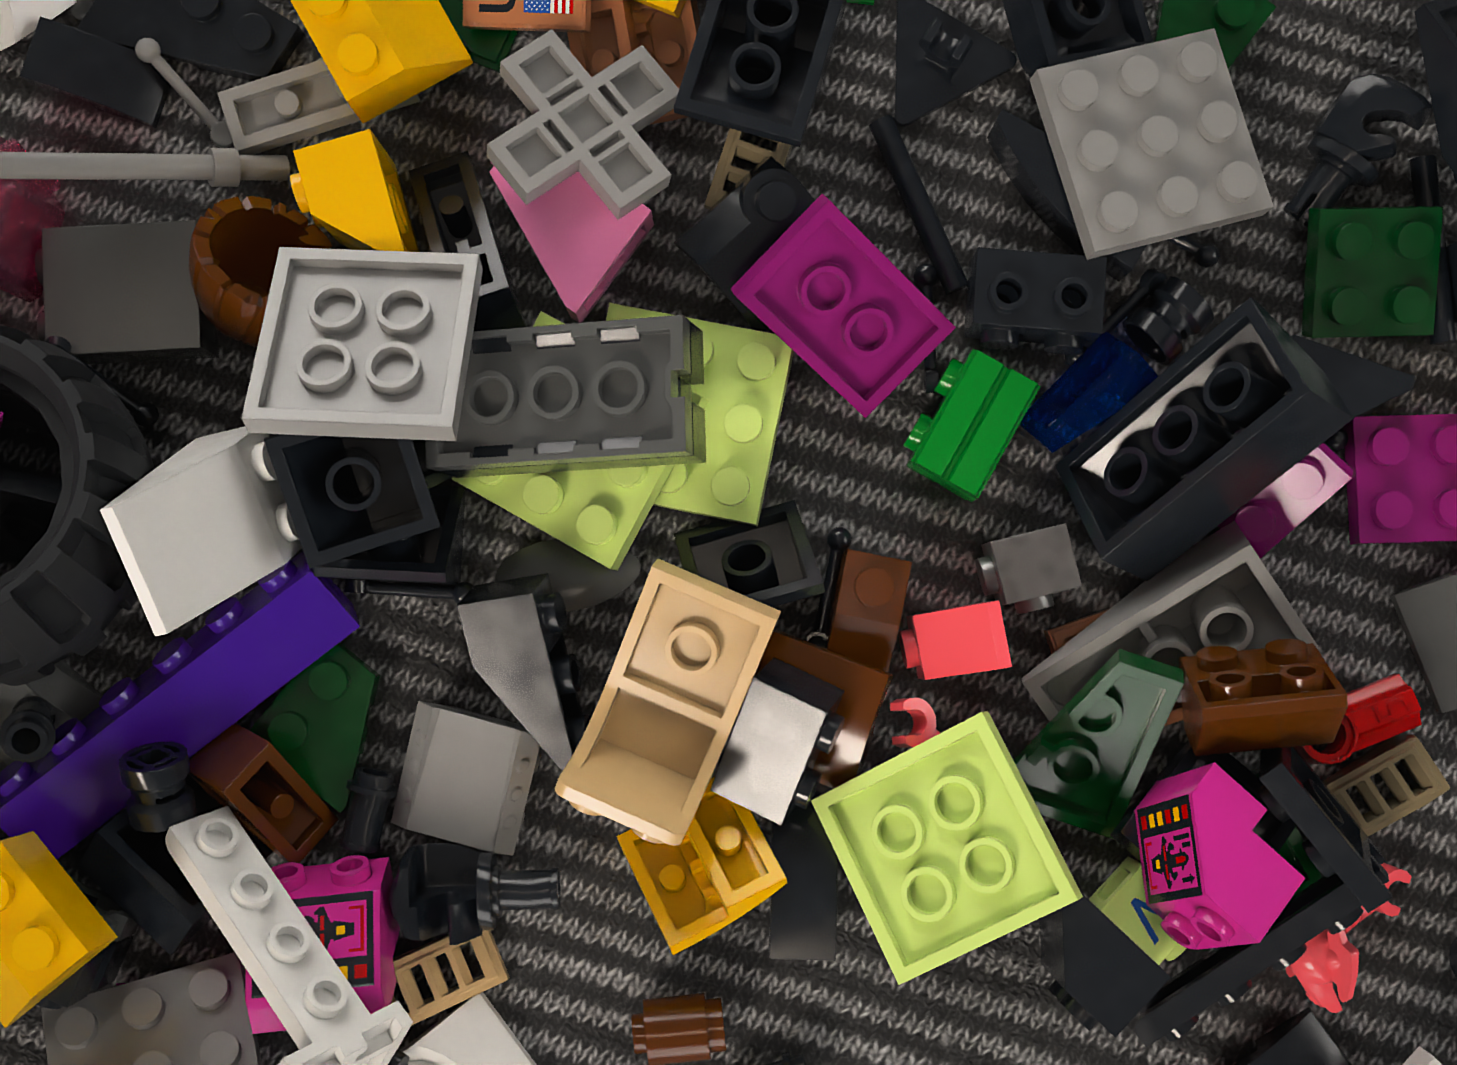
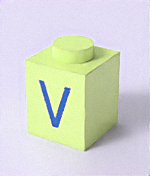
(1125, 905)

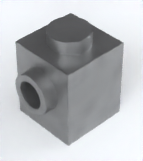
(1029, 568)

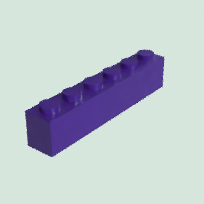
(184, 698)

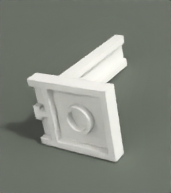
(281, 947)

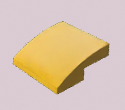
(708, 878)

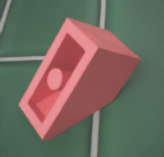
(956, 641)

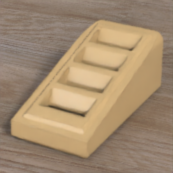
(443, 998)

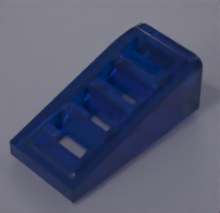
(1088, 392)

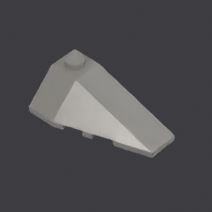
(1200, 600)

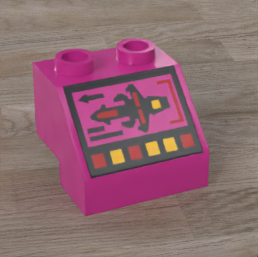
(1206, 865)
(351, 918)

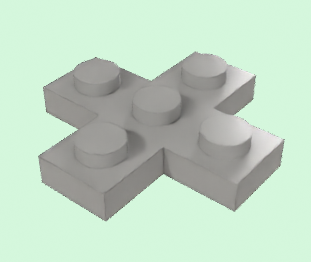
(583, 124)

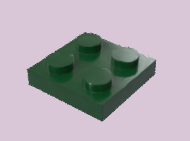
(1371, 271)

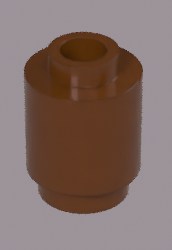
(679, 1029)

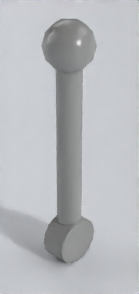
(150, 52)

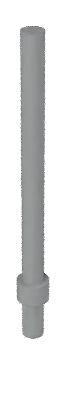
(219, 166)

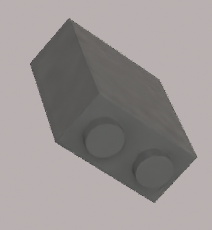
(123, 293)

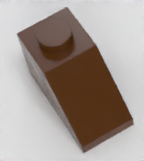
(262, 792)

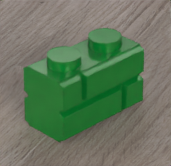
(971, 424)

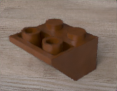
(1260, 698)

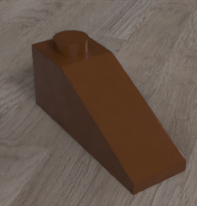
(867, 607)

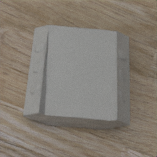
(466, 778)

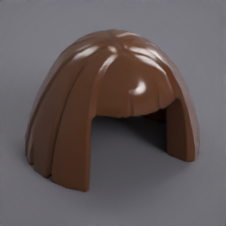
(236, 258)

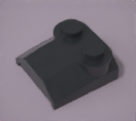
(1073, 30)
(745, 227)

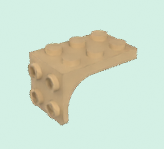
(668, 704)

